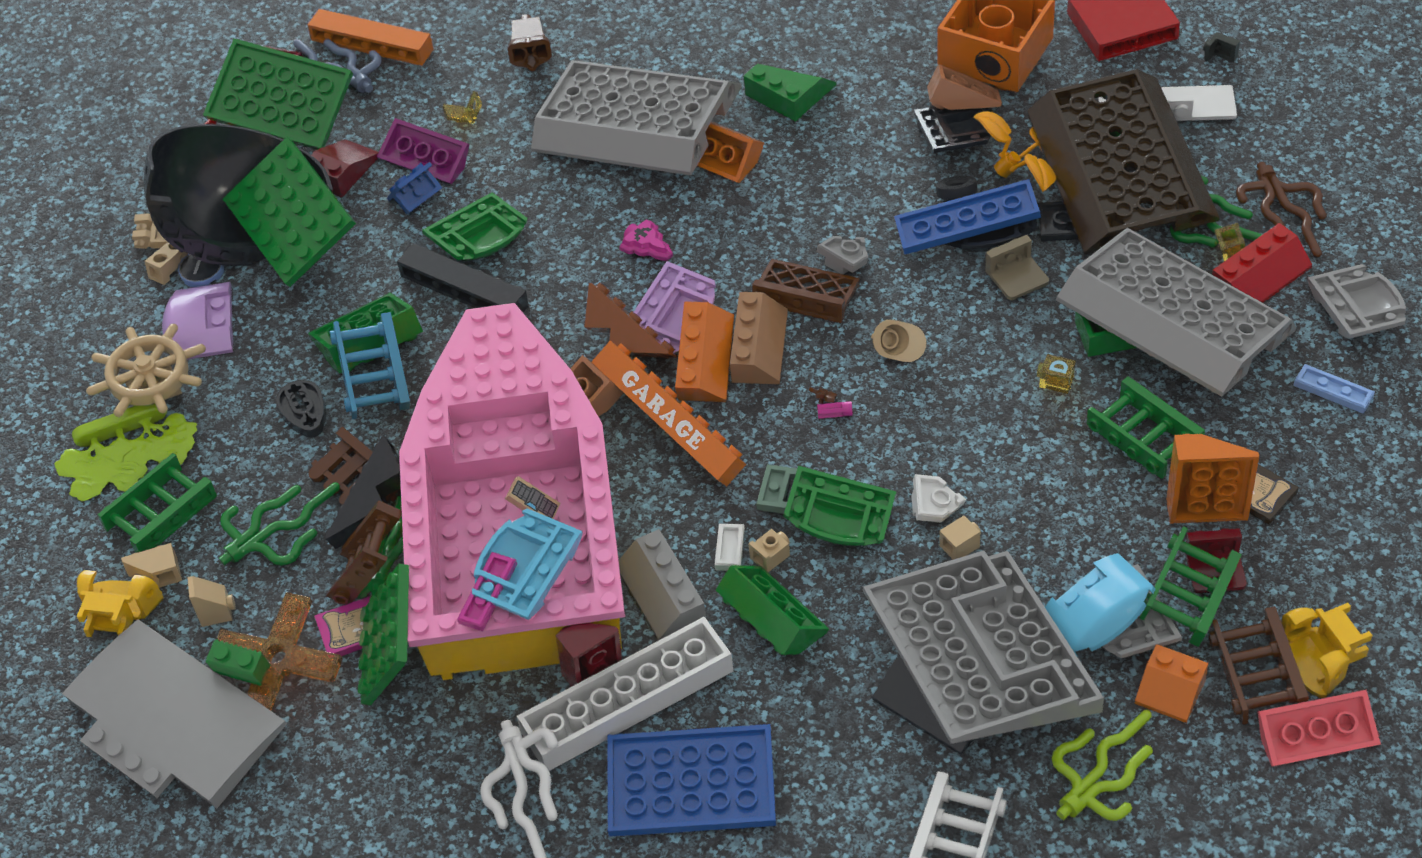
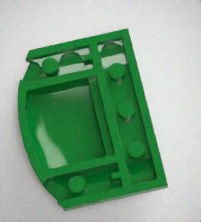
(477, 228)
(838, 508)

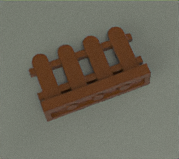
(353, 466)

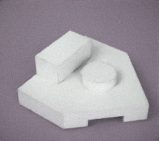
(933, 499)

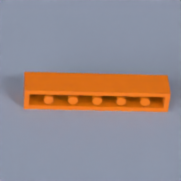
(369, 35)

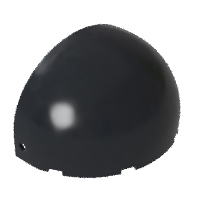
(189, 176)

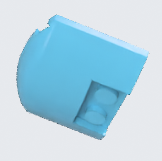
(541, 552)
(1100, 604)

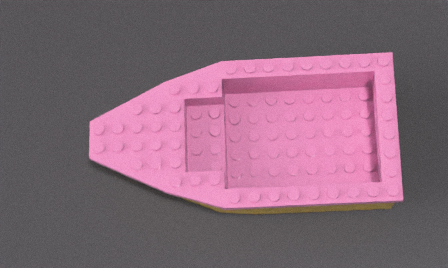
(486, 415)

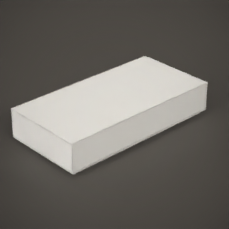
(729, 546)

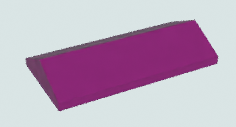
(411, 145)

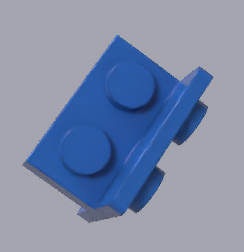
(414, 188)

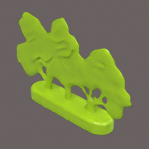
(123, 459)

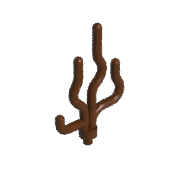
(1273, 186)

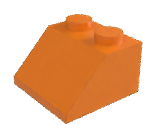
(1171, 683)

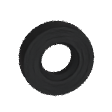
(956, 187)

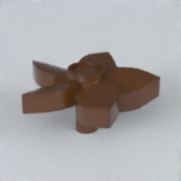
(824, 395)

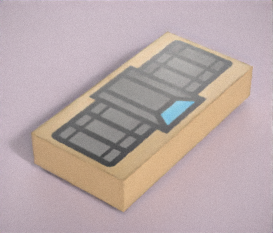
(528, 496)

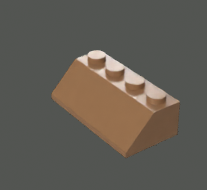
(758, 339)

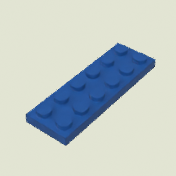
(967, 216)

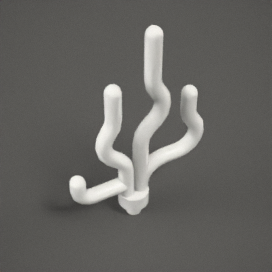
(515, 758)

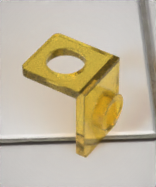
(463, 113)

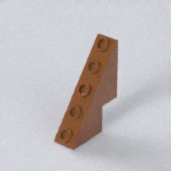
(609, 315)

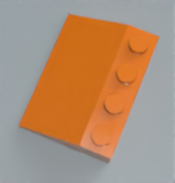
(1210, 480)

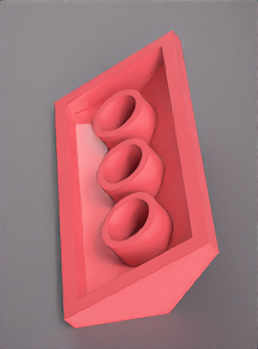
(1318, 728)

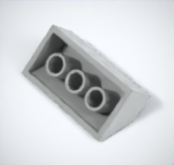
(660, 585)

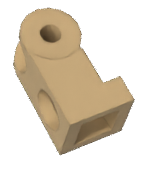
(163, 263)

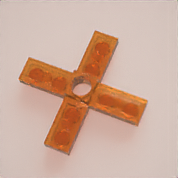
(284, 638)

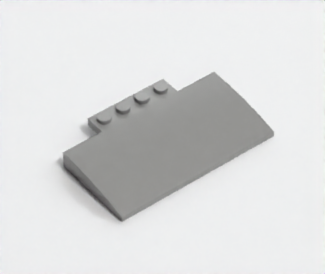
(170, 717)

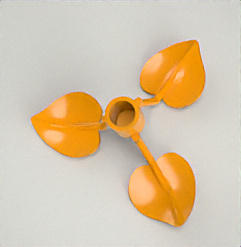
(1009, 161)

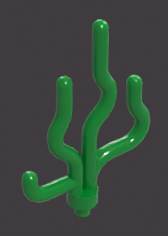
(1225, 206)
(252, 539)
(389, 548)

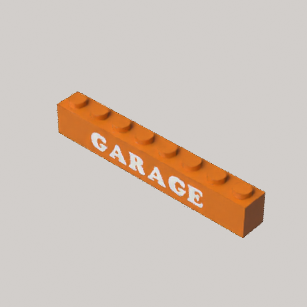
(668, 413)

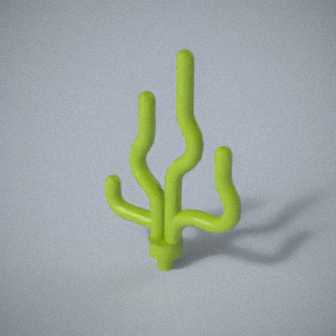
(1086, 789)

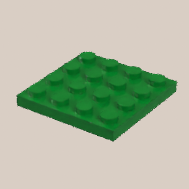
(384, 635)

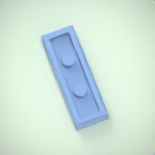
(1334, 388)

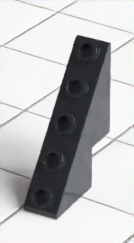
(378, 479)

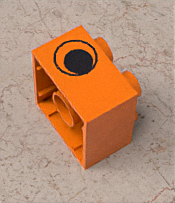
(996, 39)

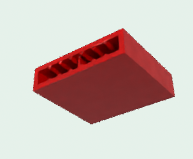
(1123, 25)

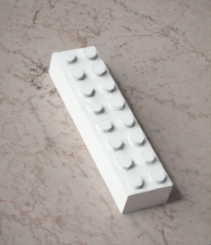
(628, 692)

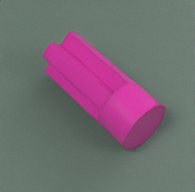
(837, 409)

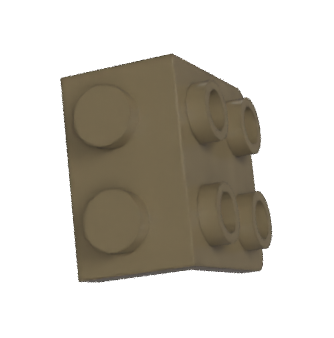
(1014, 268)

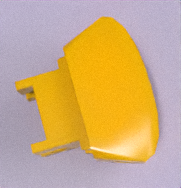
(114, 603)
(1324, 651)

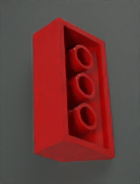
(1266, 264)

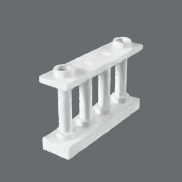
(935, 815)

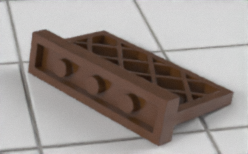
(806, 300)

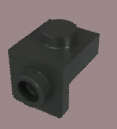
(1221, 46)

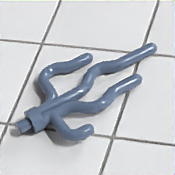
(359, 79)

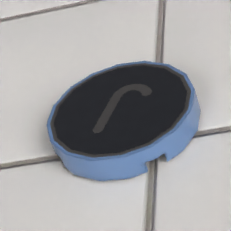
(198, 273)

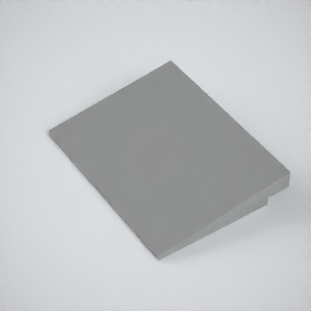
(983, 647)

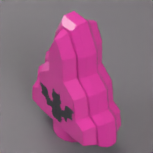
(645, 241)

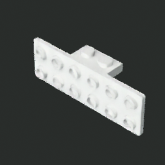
(1200, 102)

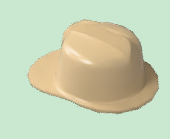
(899, 340)

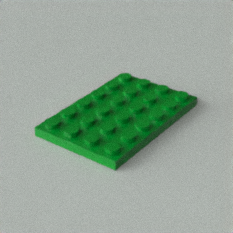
(278, 94)
(289, 211)

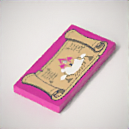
(342, 627)

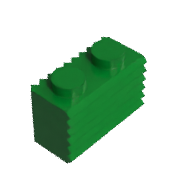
(237, 662)

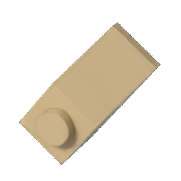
(210, 601)

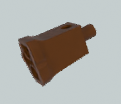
(528, 43)

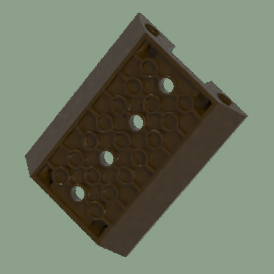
(1092, 163)

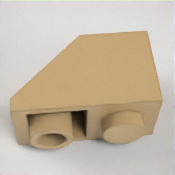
(156, 563)

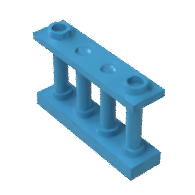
(388, 350)

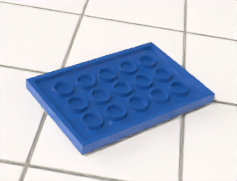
(690, 780)

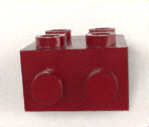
(1219, 544)

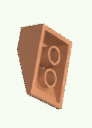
(958, 91)
(597, 387)

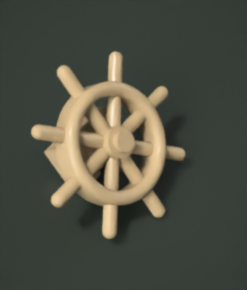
(149, 378)

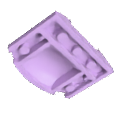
(664, 300)
(202, 318)

